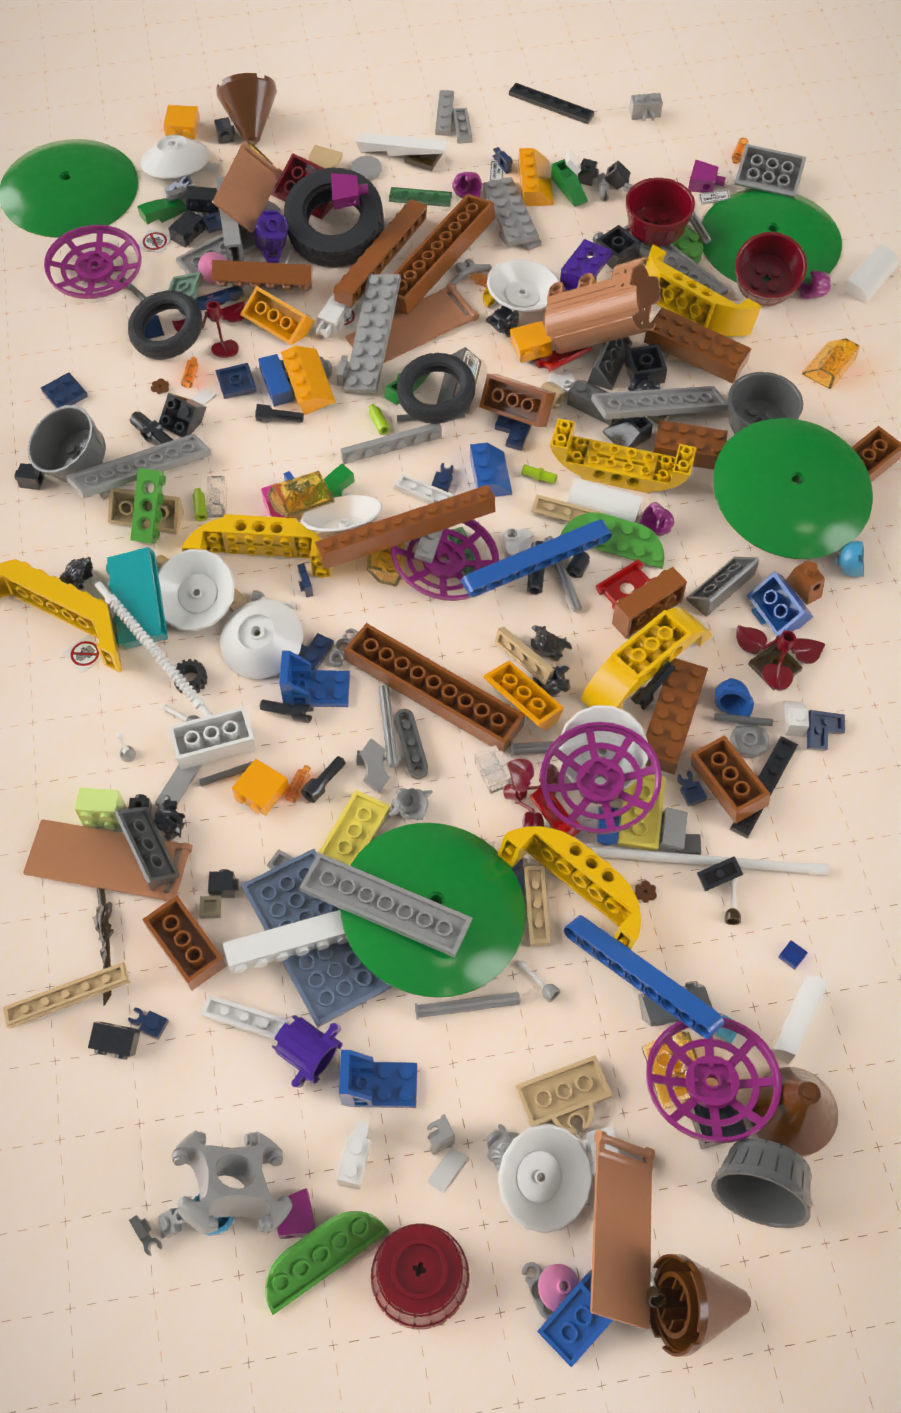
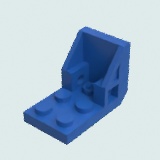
(311, 686)
(376, 1083)
(572, 1325)

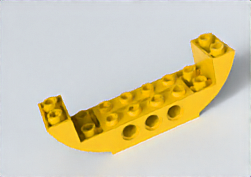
(699, 303)
(620, 464)
(258, 537)
(643, 657)

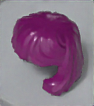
(467, 183)
(819, 285)
(657, 519)

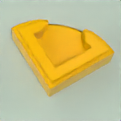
(488, 300)

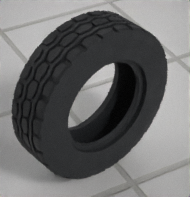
(326, 249)

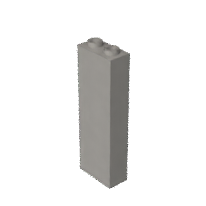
(231, 233)

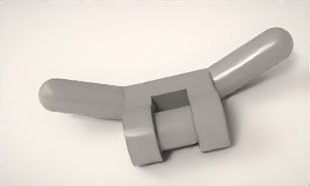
(467, 268)

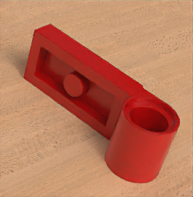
(555, 823)

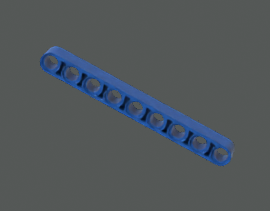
(536, 558)
(644, 977)

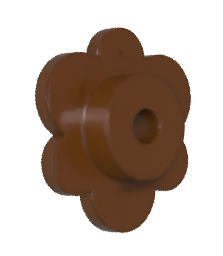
(160, 386)
(645, 886)

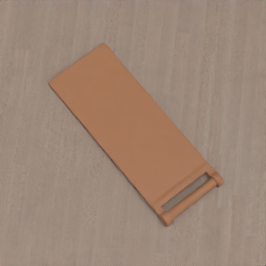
(247, 187)
(427, 321)
(95, 859)
(622, 1232)

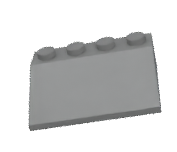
(770, 170)

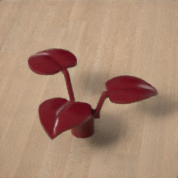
(230, 313)
(775, 676)
(521, 773)

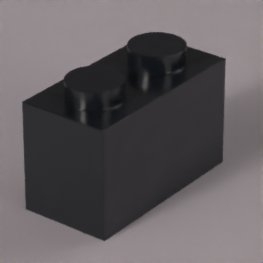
(200, 199)
(186, 228)
(719, 873)
(114, 1039)

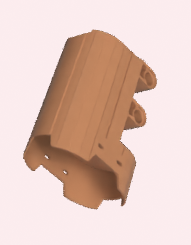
(602, 309)

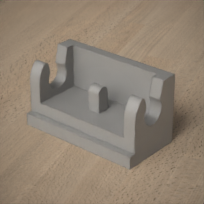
(672, 830)
(441, 1137)

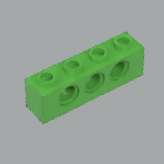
(142, 497)

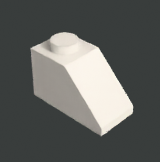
(795, 718)

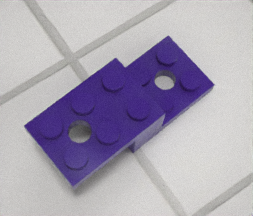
(580, 264)

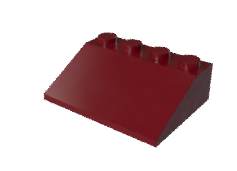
(293, 172)

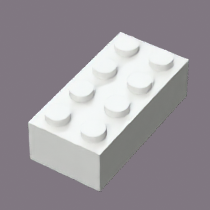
(212, 738)

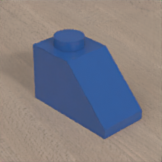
(607, 839)

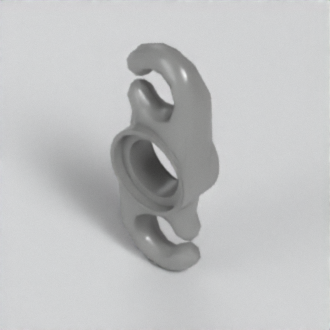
(336, 652)
(532, 1282)

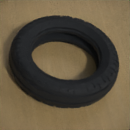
(152, 306)
(436, 412)

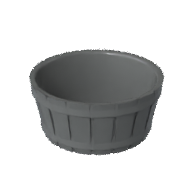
(762, 397)
(60, 439)
(765, 1184)

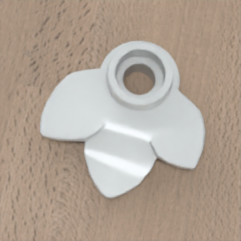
(564, 380)
(519, 542)

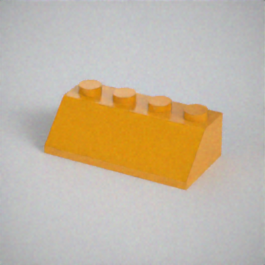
(535, 178)
(276, 317)
(308, 378)
(525, 694)

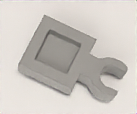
(342, 371)
(170, 1223)

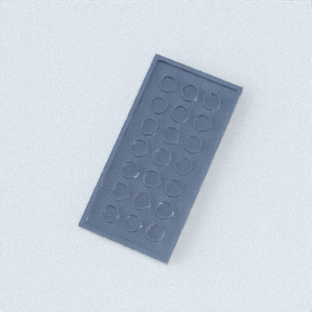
(325, 979)

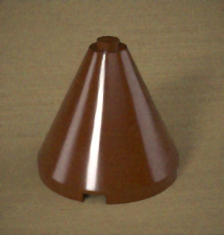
(247, 102)
(804, 1115)
(696, 1307)

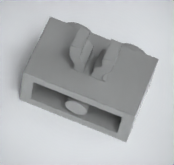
(645, 106)

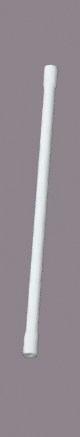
(810, 868)

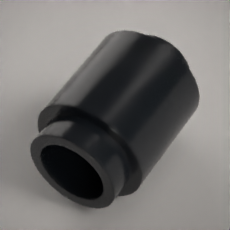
(578, 565)

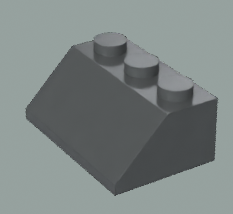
(580, 398)
(656, 1015)

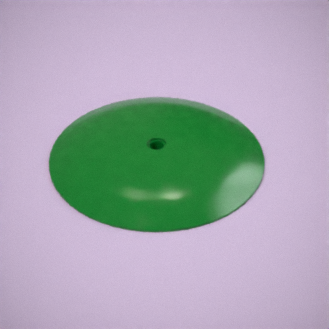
(68, 187)
(757, 211)
(786, 518)
(455, 872)

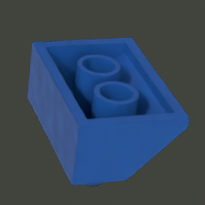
(490, 468)
(787, 606)

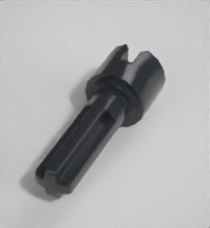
(266, 413)
(644, 695)
(296, 711)
(316, 786)

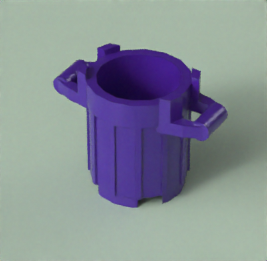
(271, 234)
(307, 1048)

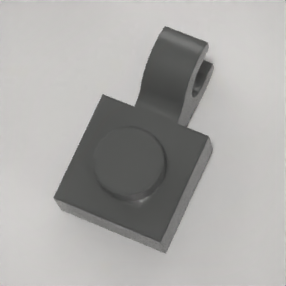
(142, 1230)

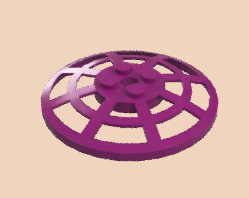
(97, 258)
(447, 569)
(600, 767)
(726, 1075)

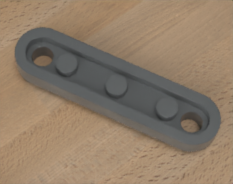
(411, 744)

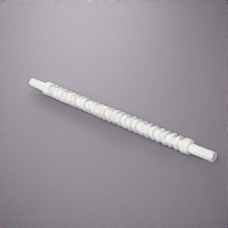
(112, 600)

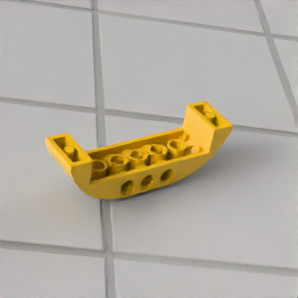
(581, 871)

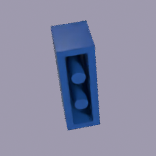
(276, 379)

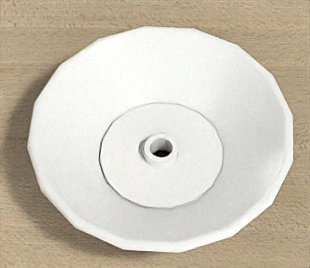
(174, 157)
(521, 284)
(342, 515)
(186, 575)
(260, 655)
(604, 714)
(564, 1180)

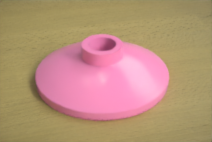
(205, 265)
(550, 1284)

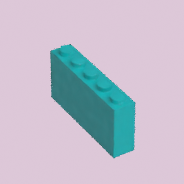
(137, 587)

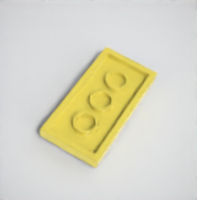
(355, 827)
(645, 833)

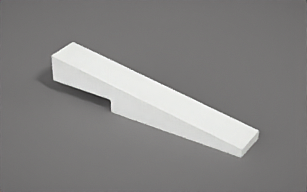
(400, 145)

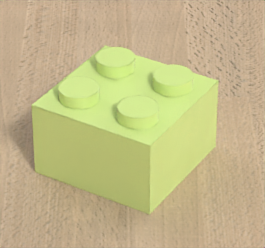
(97, 807)

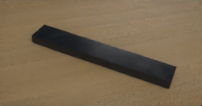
(551, 103)
(769, 777)

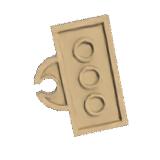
(565, 1094)

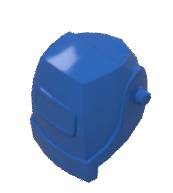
(734, 698)

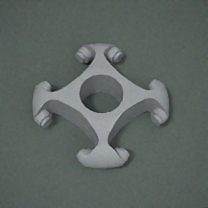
(224, 1201)

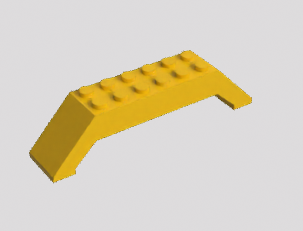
(64, 603)

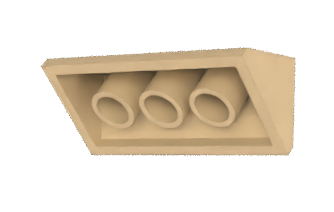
(122, 506)

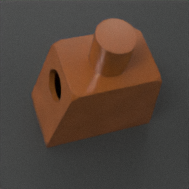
(807, 581)

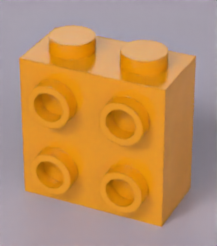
(181, 121)
(531, 342)
(260, 787)

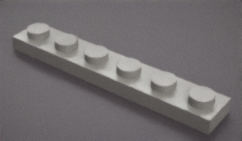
(391, 443)

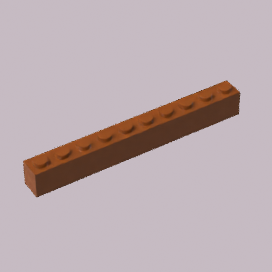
(380, 252)
(405, 526)

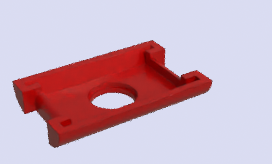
(552, 362)
(630, 574)

